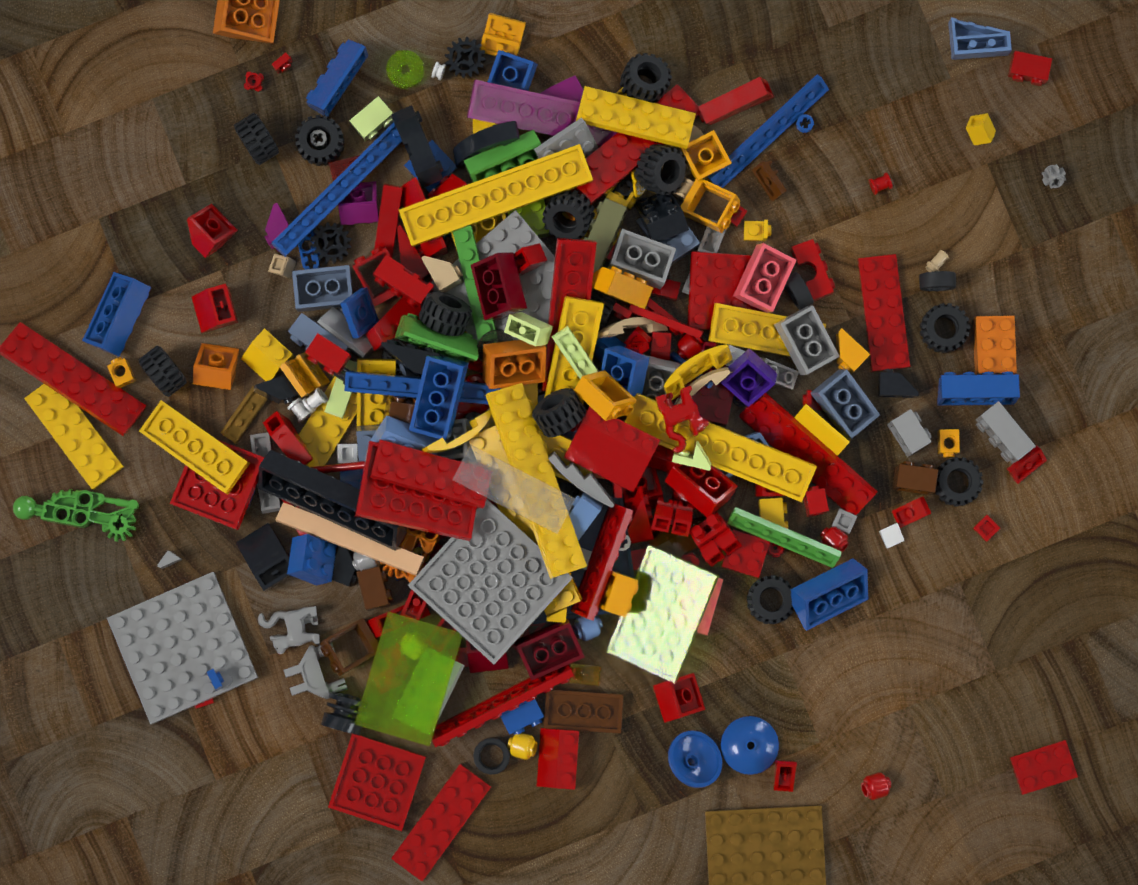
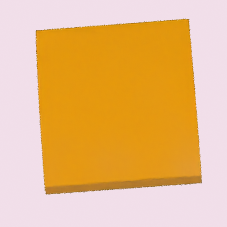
(502, 34)
(304, 375)

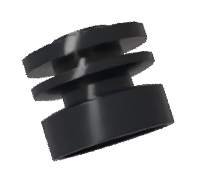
(344, 713)

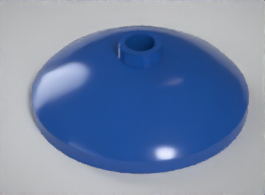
(735, 742)
(702, 754)

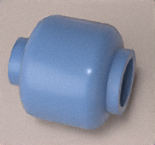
(586, 628)

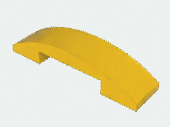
(715, 356)
(477, 425)

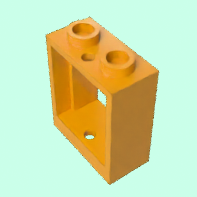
(695, 195)
(605, 395)

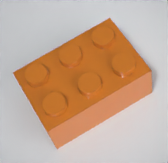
(994, 344)
(513, 364)

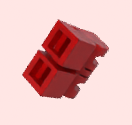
(672, 514)
(713, 537)

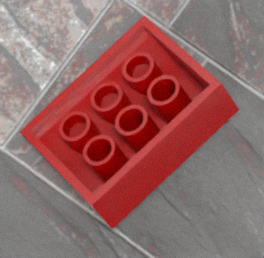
(612, 449)

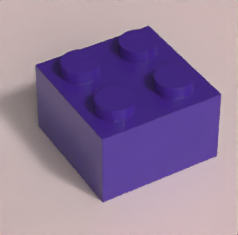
(749, 377)

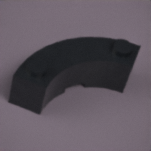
(419, 151)

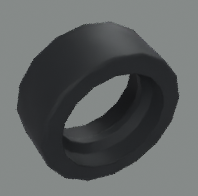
(937, 281)
(798, 291)
(477, 760)

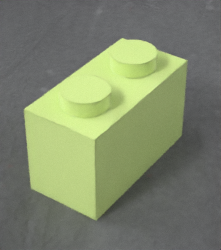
(372, 119)
(528, 329)

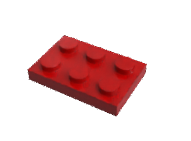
(1043, 767)

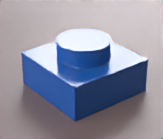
(216, 679)

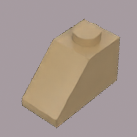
(443, 273)

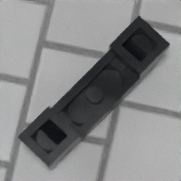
(485, 139)

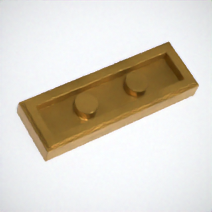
(243, 416)

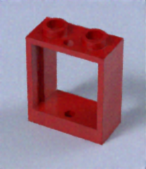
(360, 261)

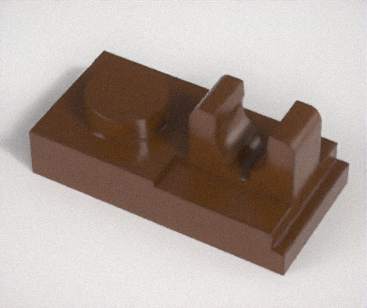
(769, 180)

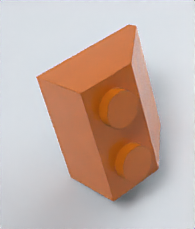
(215, 366)

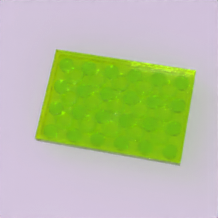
(663, 614)
(409, 679)

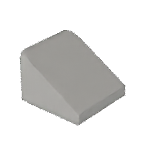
(168, 559)

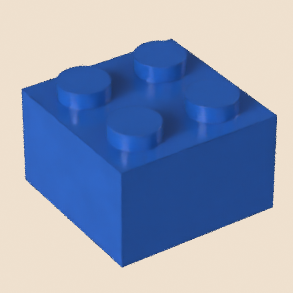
(512, 71)
(626, 368)
(311, 559)

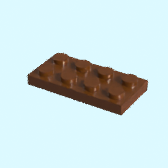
(583, 711)

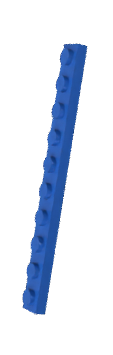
(337, 190)

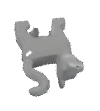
(295, 625)

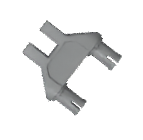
(313, 676)

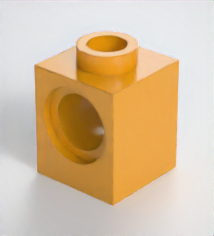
(124, 380)
(952, 434)

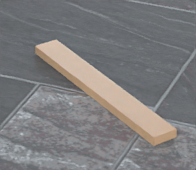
(338, 535)

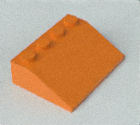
(246, 19)

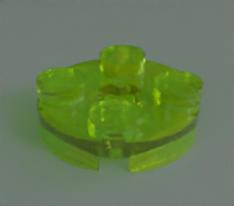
(410, 78)

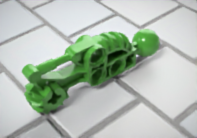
(26, 507)

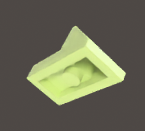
(698, 460)

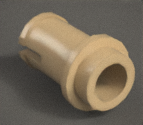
(937, 261)

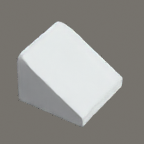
(891, 535)

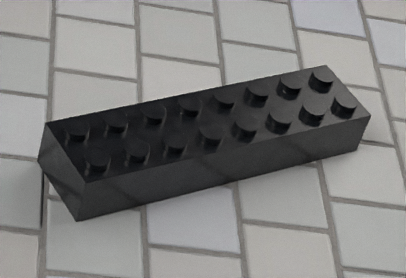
(323, 497)

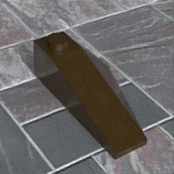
(673, 543)

